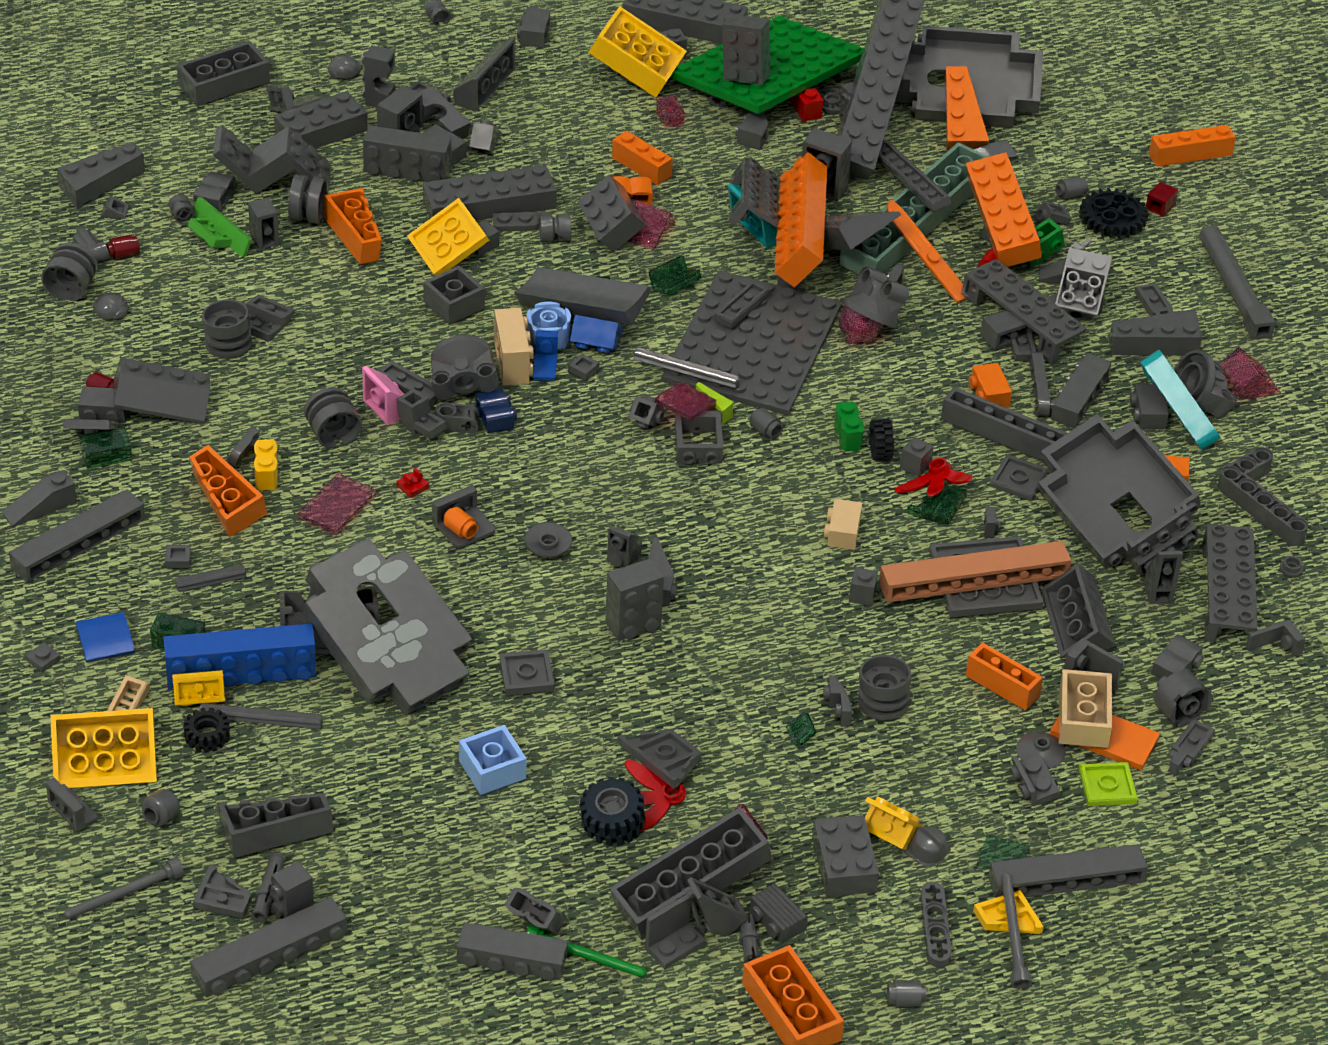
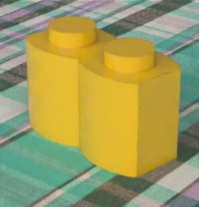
(266, 464)

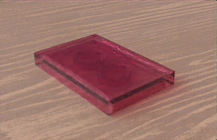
(337, 504)

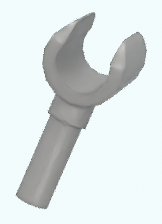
(1081, 246)

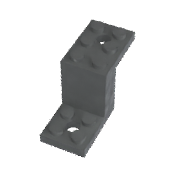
(269, 160)

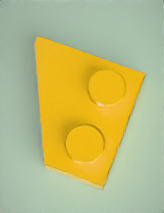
(994, 918)

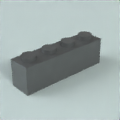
(1080, 390)
(512, 951)

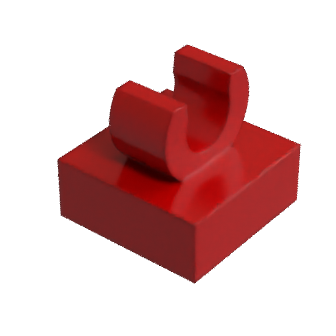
(413, 483)

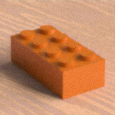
(792, 999)

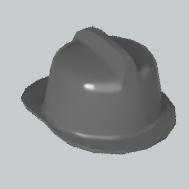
(928, 846)

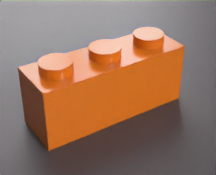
(642, 157)
(1004, 676)

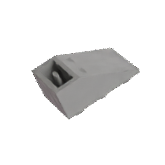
(1083, 281)

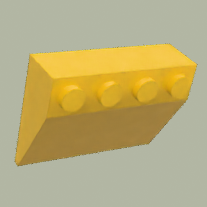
(637, 51)
(104, 748)

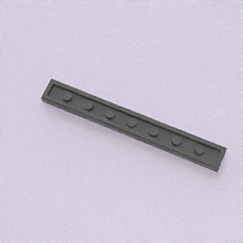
(912, 177)

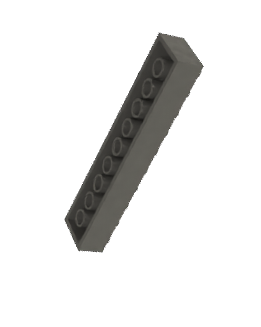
(878, 81)

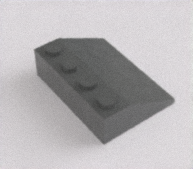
(851, 229)

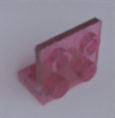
(655, 221)
(686, 401)

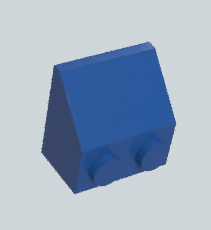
(596, 333)

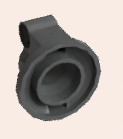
(877, 297)
(462, 366)
(1205, 382)

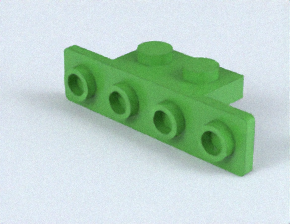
(218, 229)

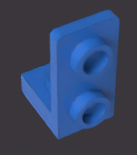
(545, 355)

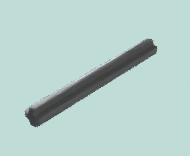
(686, 367)
(268, 716)

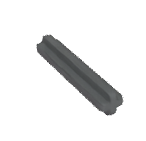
(210, 577)

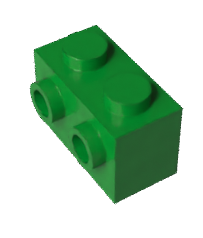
(1050, 239)

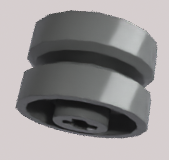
(307, 198)

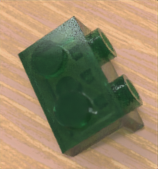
(673, 276)

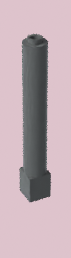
(1256, 317)

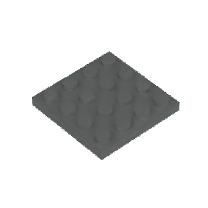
(989, 600)

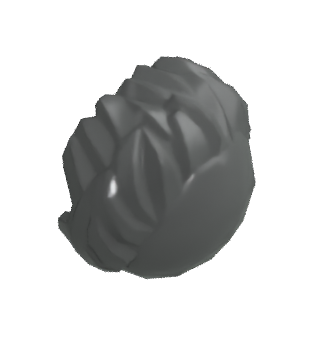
(344, 67)
(111, 306)

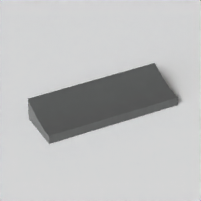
(585, 295)

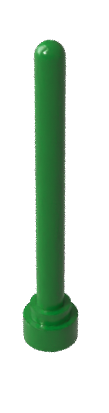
(595, 956)

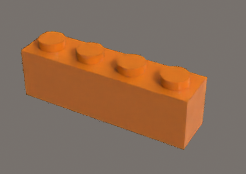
(1192, 145)

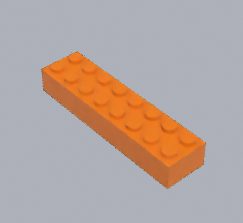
(801, 219)

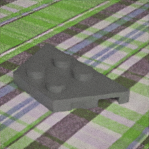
(664, 754)

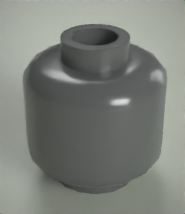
(160, 807)

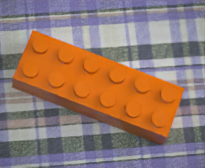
(1003, 210)

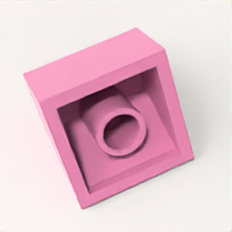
(381, 394)

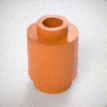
(460, 523)

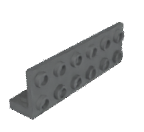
(758, 192)
(1025, 303)
(1230, 579)

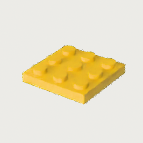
(448, 237)

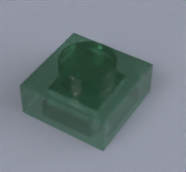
(801, 729)

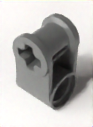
(457, 417)

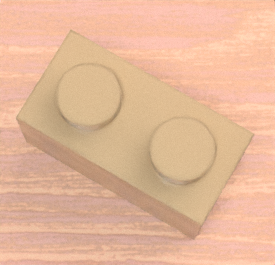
(844, 524)

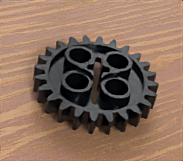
(1113, 213)

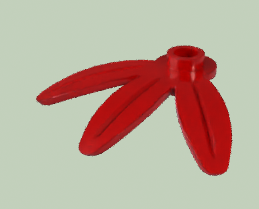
(938, 471)
(660, 795)

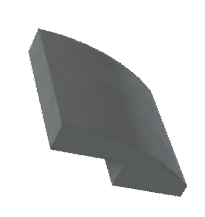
(267, 317)

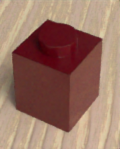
(1161, 199)

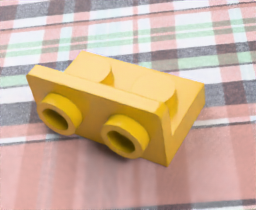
(198, 688)

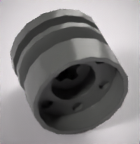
(69, 271)
(227, 328)
(332, 417)
(884, 687)

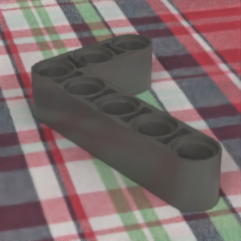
(1240, 485)

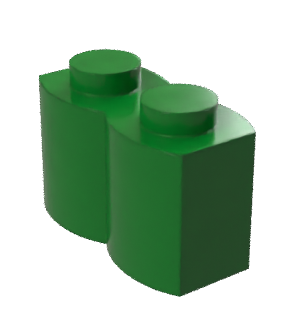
(849, 426)

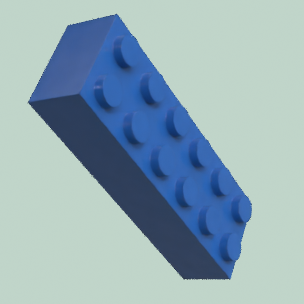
(244, 654)

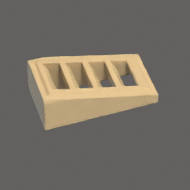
(133, 684)

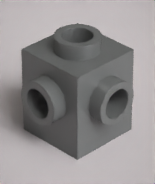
(639, 412)

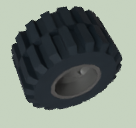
(612, 811)

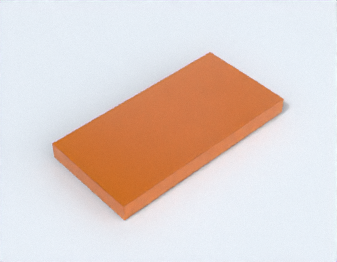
(1127, 742)

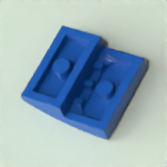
(105, 637)

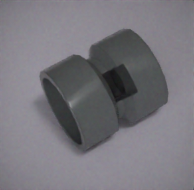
(555, 228)

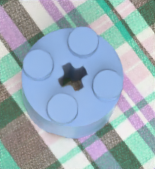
(549, 317)

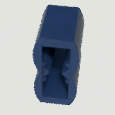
(495, 410)

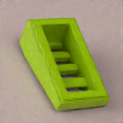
(723, 404)

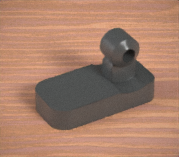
(242, 448)

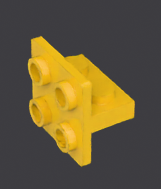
(891, 822)

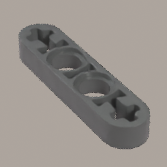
(1040, 384)
(935, 924)

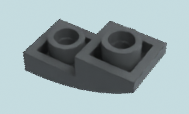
(998, 148)
(838, 699)

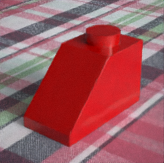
(808, 104)

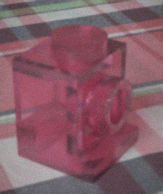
(670, 111)

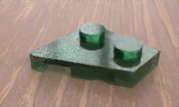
(940, 507)

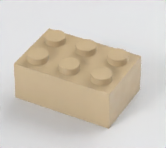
(512, 346)
(1085, 708)

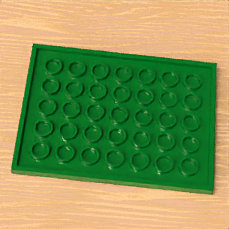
(797, 62)

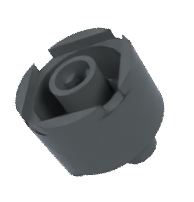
(1182, 697)

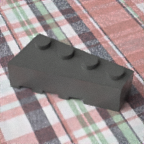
(100, 173)
(1169, 332)
(274, 822)

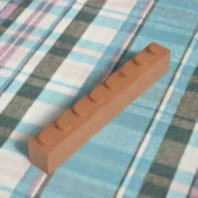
(974, 571)

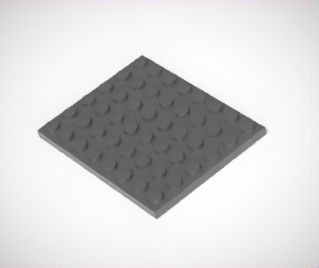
(766, 349)

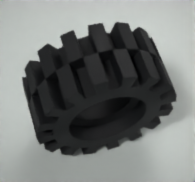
(881, 439)
(206, 719)

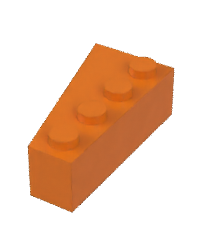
(963, 114)
(353, 223)
(228, 492)

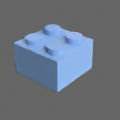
(492, 759)

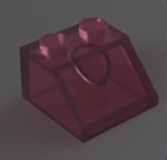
(1248, 376)

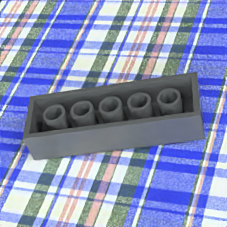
(694, 17)
(495, 192)
(712, 856)

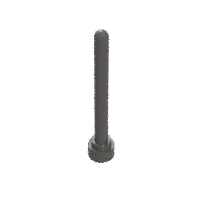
(172, 870)
(1020, 975)

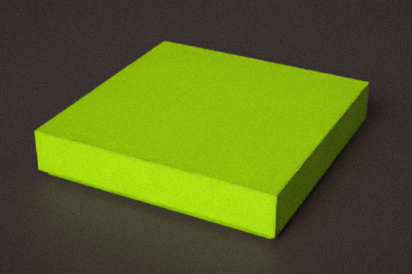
(1108, 784)

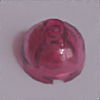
(858, 327)

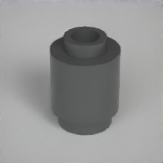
(1071, 187)
(766, 423)
(906, 993)

